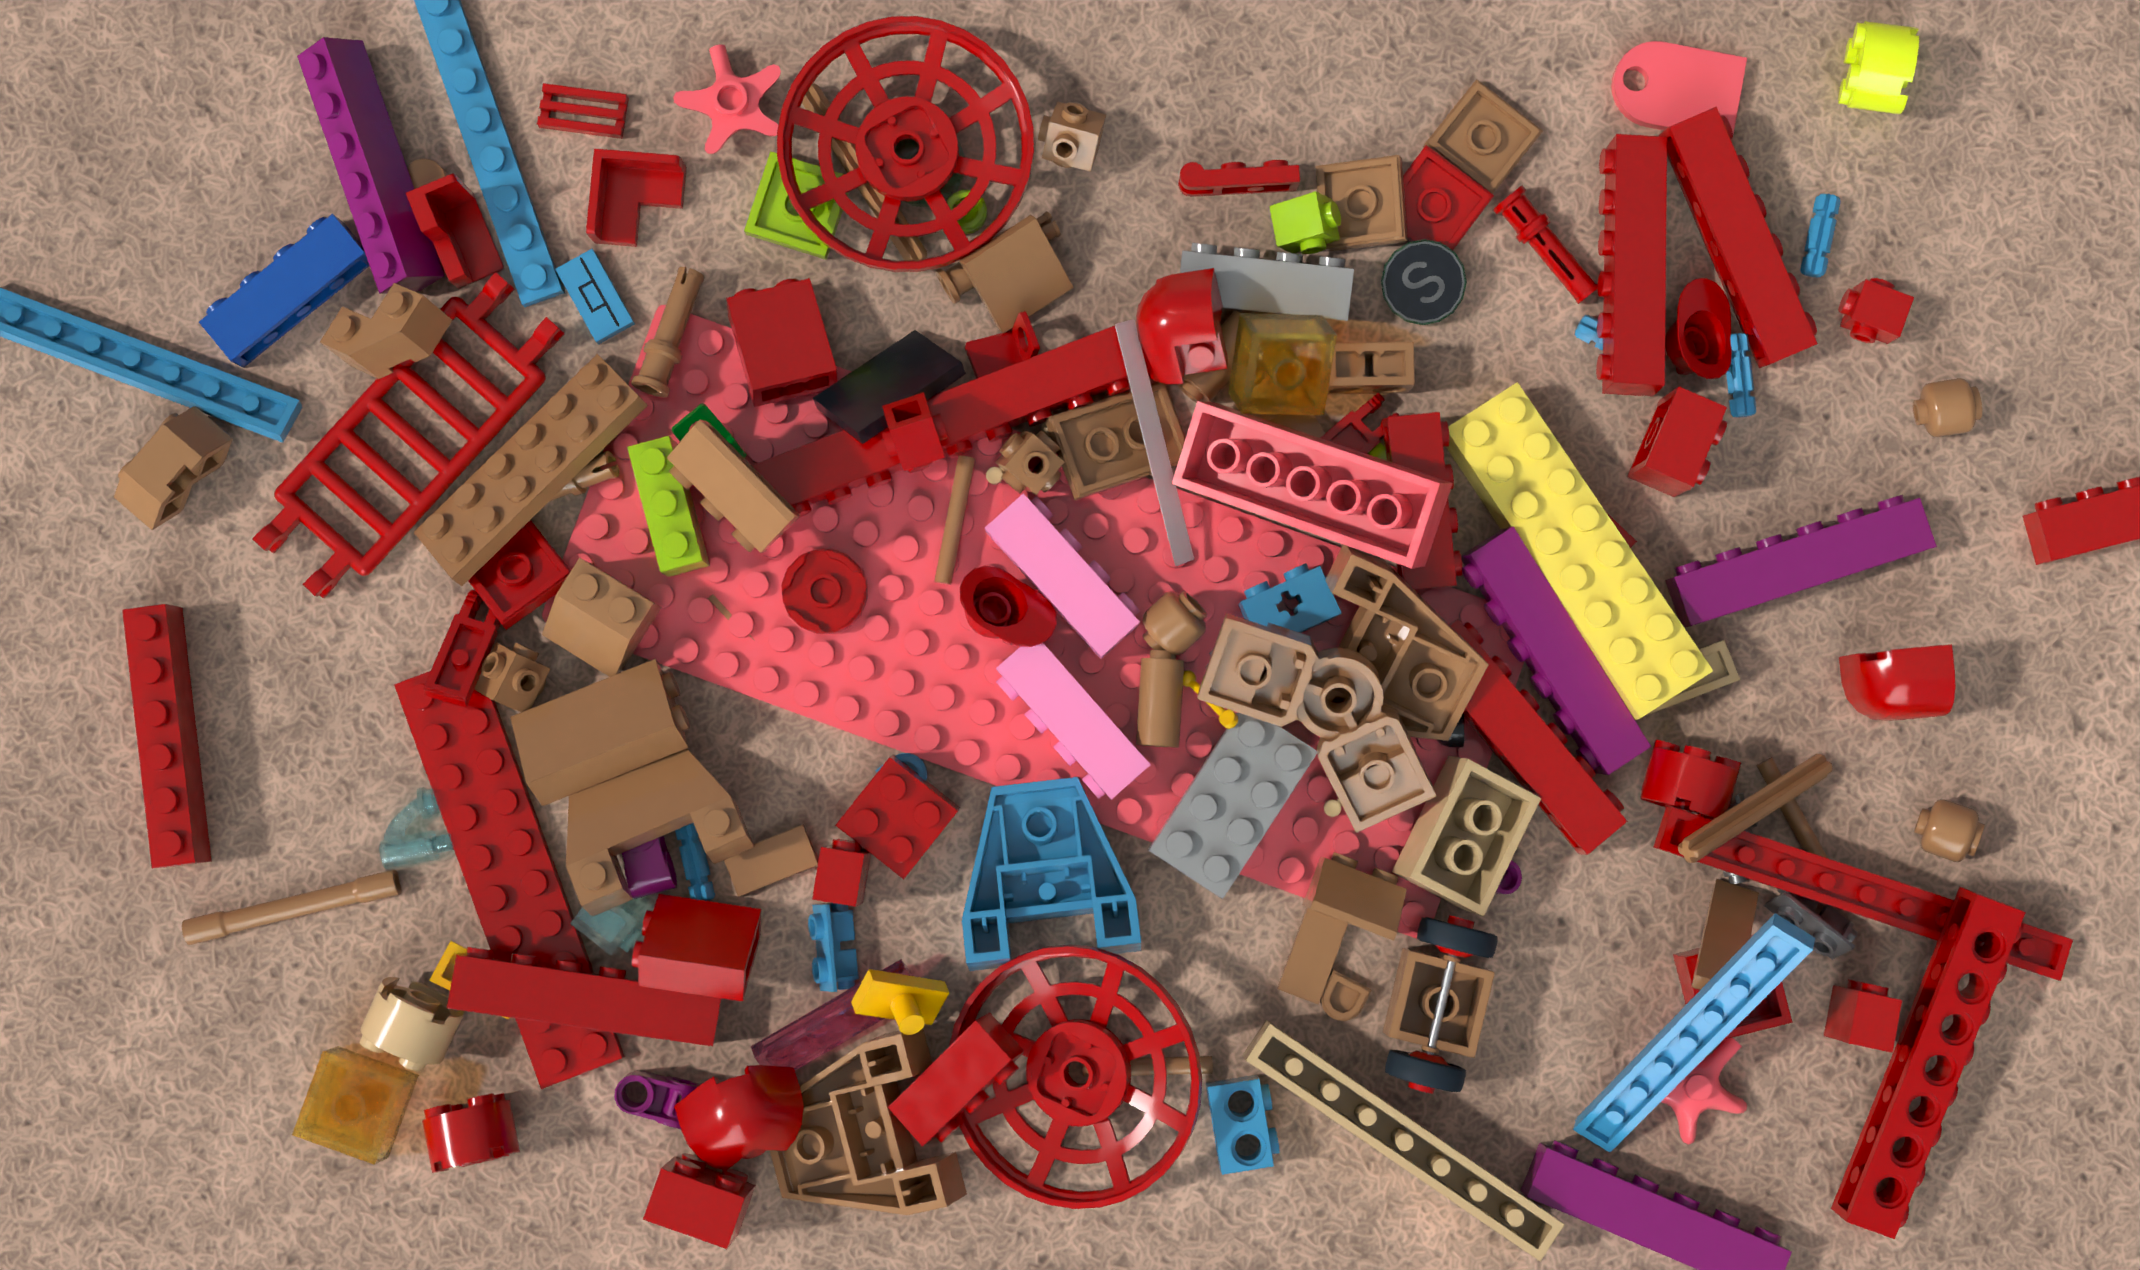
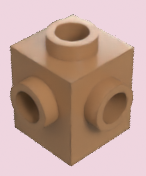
(1072, 135)
(1015, 458)
(512, 676)

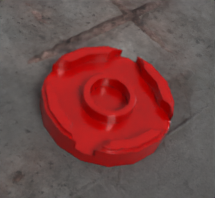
(824, 591)

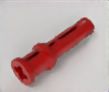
(1581, 285)

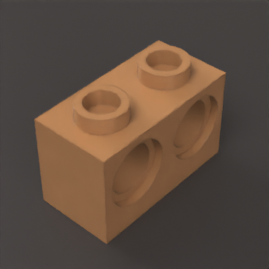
(1372, 368)

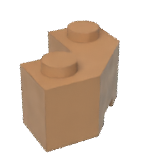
(400, 330)
(164, 470)

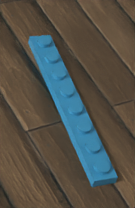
(490, 150)
(147, 366)
(1695, 1031)

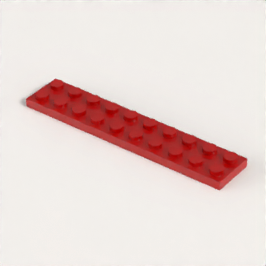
(504, 860)

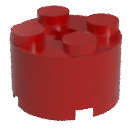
(1689, 780)
(470, 1134)

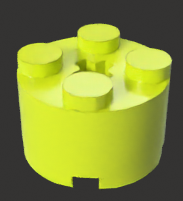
(1880, 65)

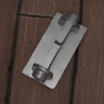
(1831, 929)

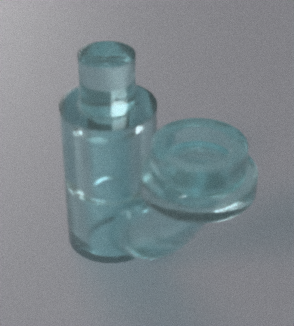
(405, 850)

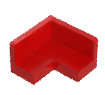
(625, 183)
(457, 228)

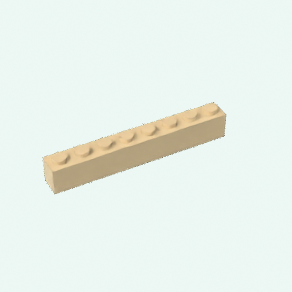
(1403, 1140)

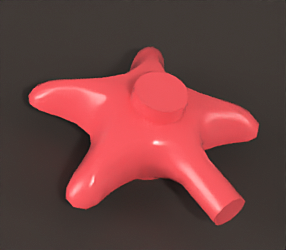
(731, 101)
(1703, 1091)

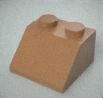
(599, 618)
(1355, 896)

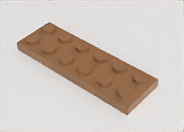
(529, 469)

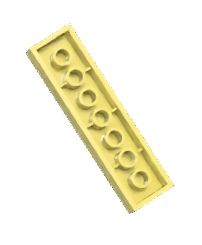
(1589, 565)

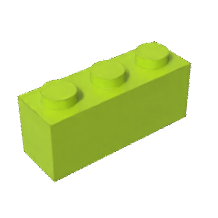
(667, 509)

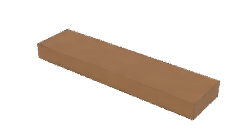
(1725, 929)

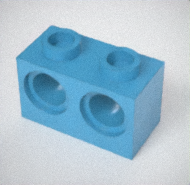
(1230, 1125)

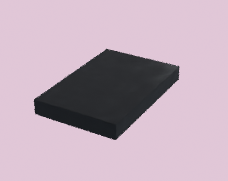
(896, 373)

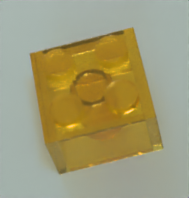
(1282, 364)
(355, 1105)

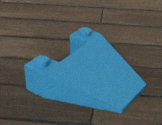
(1042, 861)

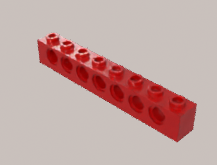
(1918, 1042)

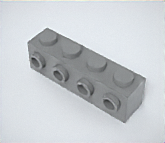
(1277, 284)

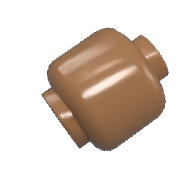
(1948, 407)
(1174, 622)
(1949, 830)

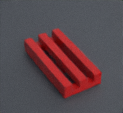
(547, 106)

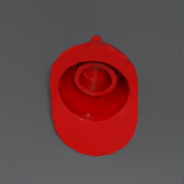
(1702, 333)
(1006, 608)

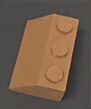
(731, 487)

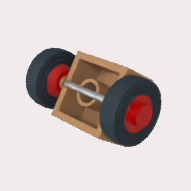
(1439, 1004)

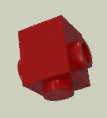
(1874, 311)
(913, 432)

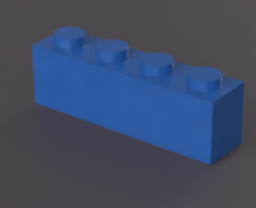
(285, 290)

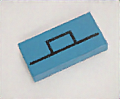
(595, 296)

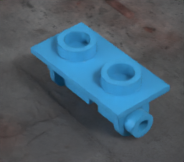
(832, 963)

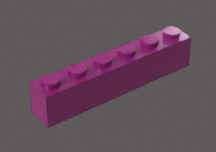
(369, 163)
(1801, 562)
(1553, 651)
(1647, 1217)

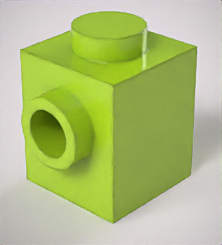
(1306, 223)

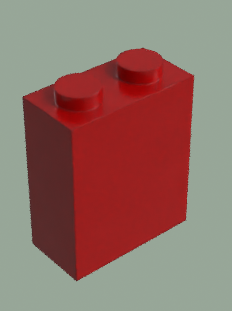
(781, 341)
(698, 947)

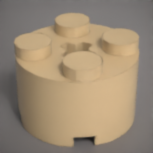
(410, 1024)

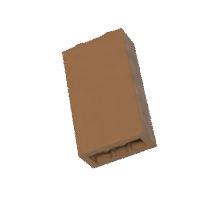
(600, 732)

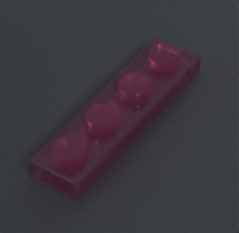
(818, 1030)

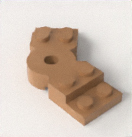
(1361, 743)

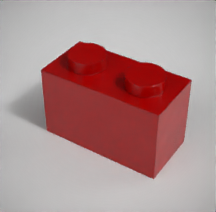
(842, 873)
(1863, 1016)

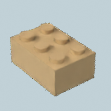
(1466, 835)

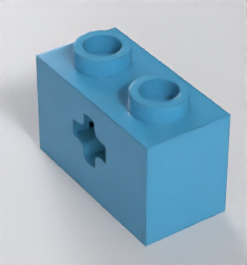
(1310, 589)

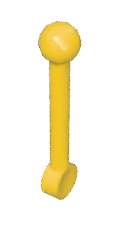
(1227, 717)

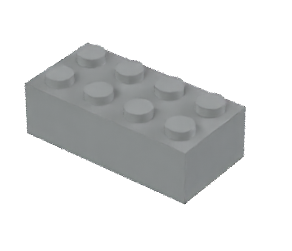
(1232, 802)

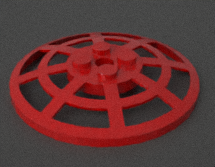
(900, 120)
(1078, 1103)

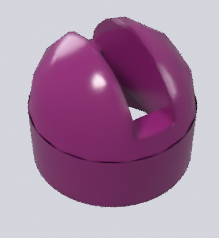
(1510, 880)

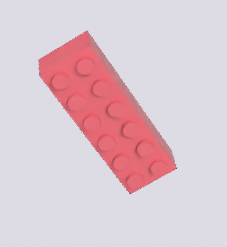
(1312, 484)

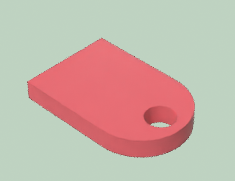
(1678, 84)

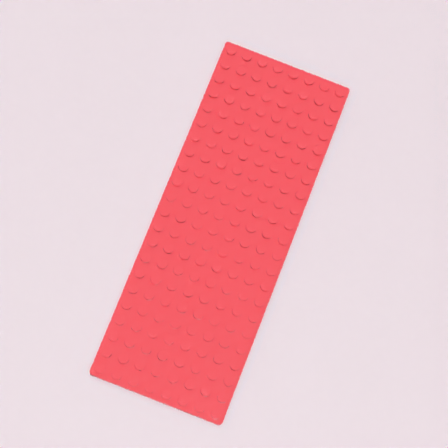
(913, 664)

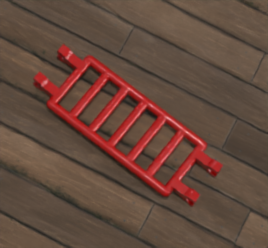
(346, 555)

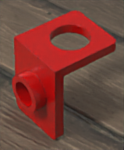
(1003, 349)

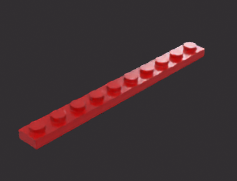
(1852, 890)

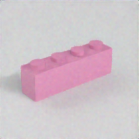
(1062, 574)
(1073, 718)

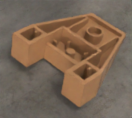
(1419, 657)
(638, 810)
(855, 1147)

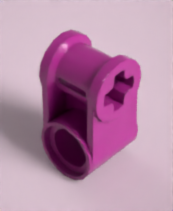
(649, 869)
(661, 1096)

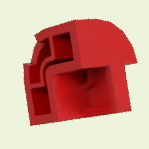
(1182, 326)
(1900, 682)
(742, 1115)

